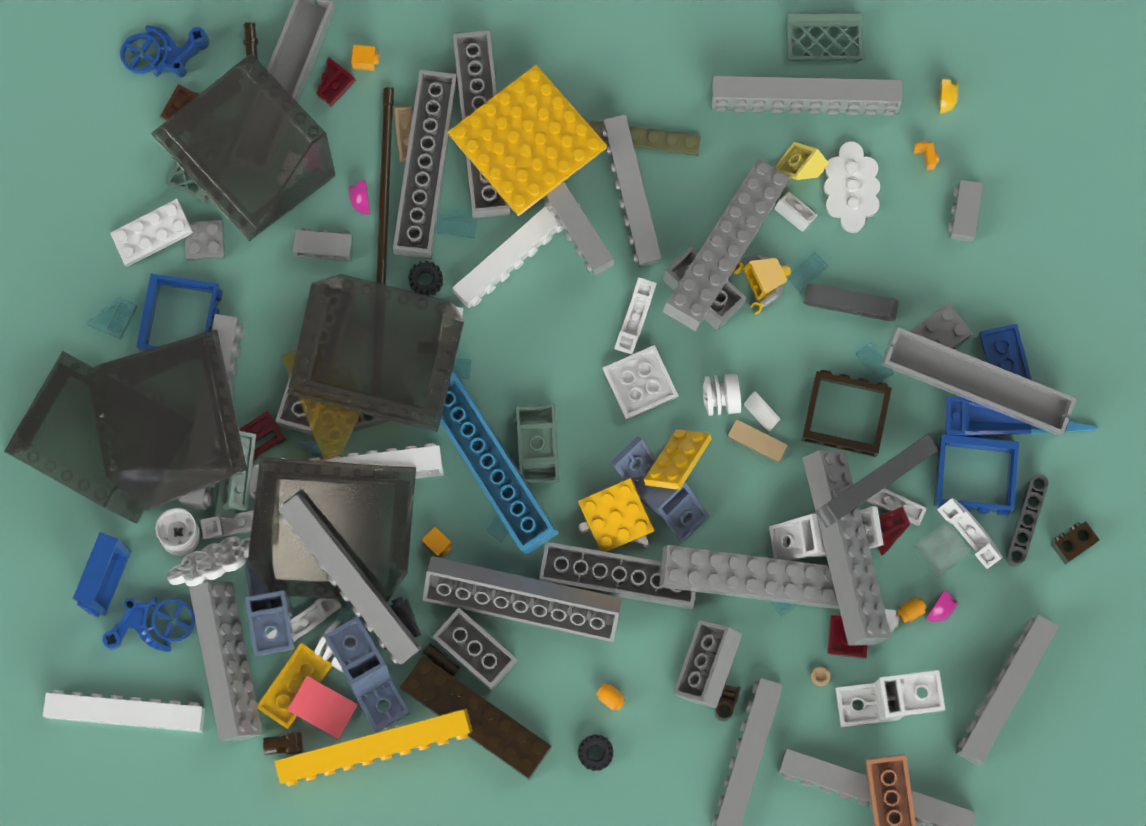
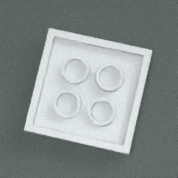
(640, 382)

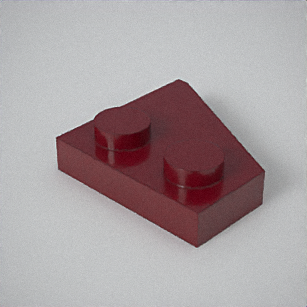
(334, 83)
(892, 527)

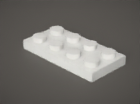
(151, 232)

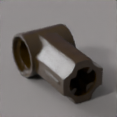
(289, 743)

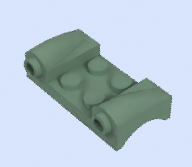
(537, 443)

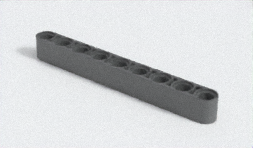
(877, 480)

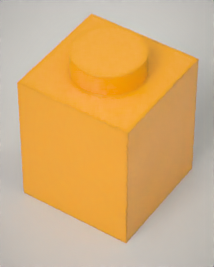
(364, 57)
(437, 543)

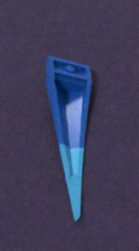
(975, 420)

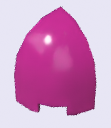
(359, 197)
(943, 608)

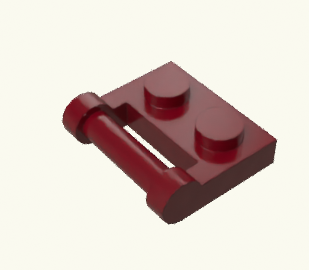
(262, 427)

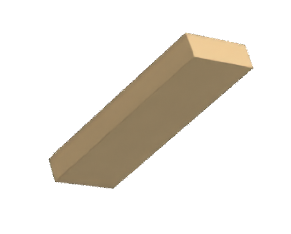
(403, 123)
(757, 441)

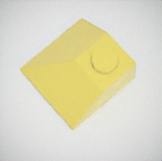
(802, 162)

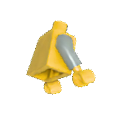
(765, 278)

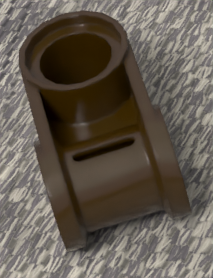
(727, 699)

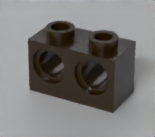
(1077, 545)

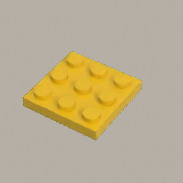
(616, 515)

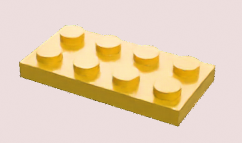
(677, 459)
(285, 686)

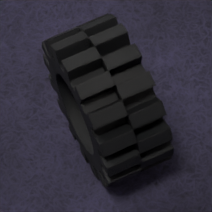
(425, 268)
(595, 764)

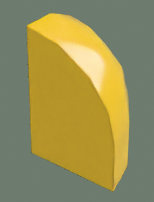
(948, 95)

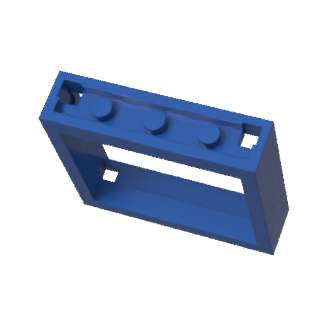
(151, 300)
(979, 444)
(101, 575)

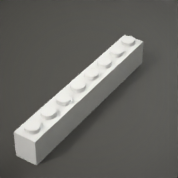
(507, 257)
(124, 712)

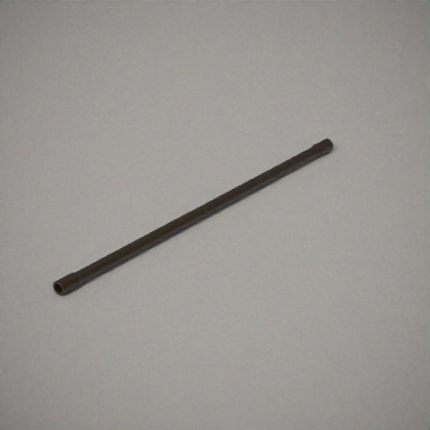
(388, 102)

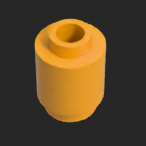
(911, 610)
(611, 696)

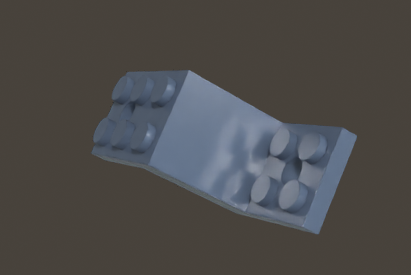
(666, 502)
(265, 612)
(366, 674)

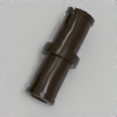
(250, 39)
(441, 659)

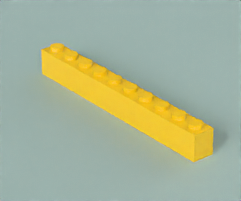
(373, 746)

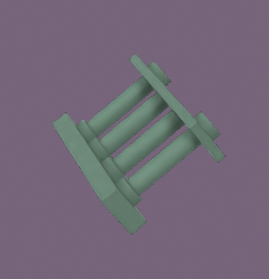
(234, 491)

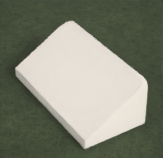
(795, 211)
(762, 411)

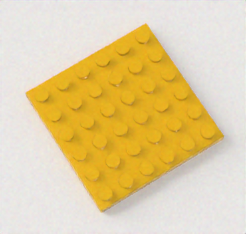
(527, 140)

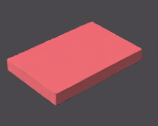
(322, 707)

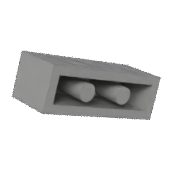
(965, 210)
(323, 244)

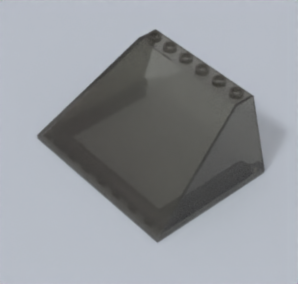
(249, 147)
(377, 350)
(167, 420)
(63, 439)
(359, 503)

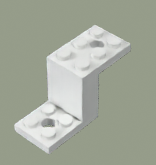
(807, 537)
(890, 698)

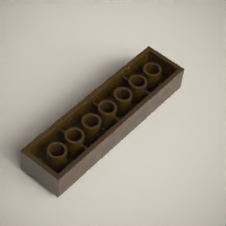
(490, 725)

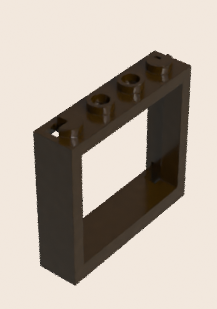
(838, 442)

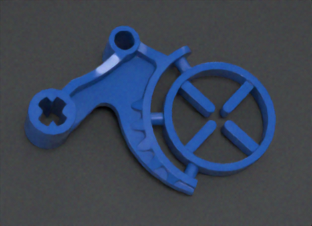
(174, 57)
(137, 619)

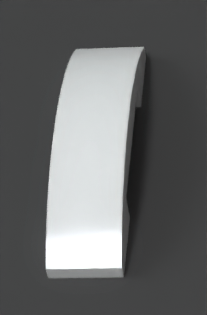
(635, 316)
(222, 526)
(972, 531)
(311, 618)

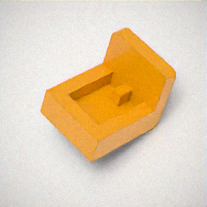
(931, 156)

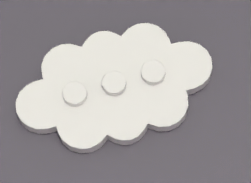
(852, 187)
(210, 562)

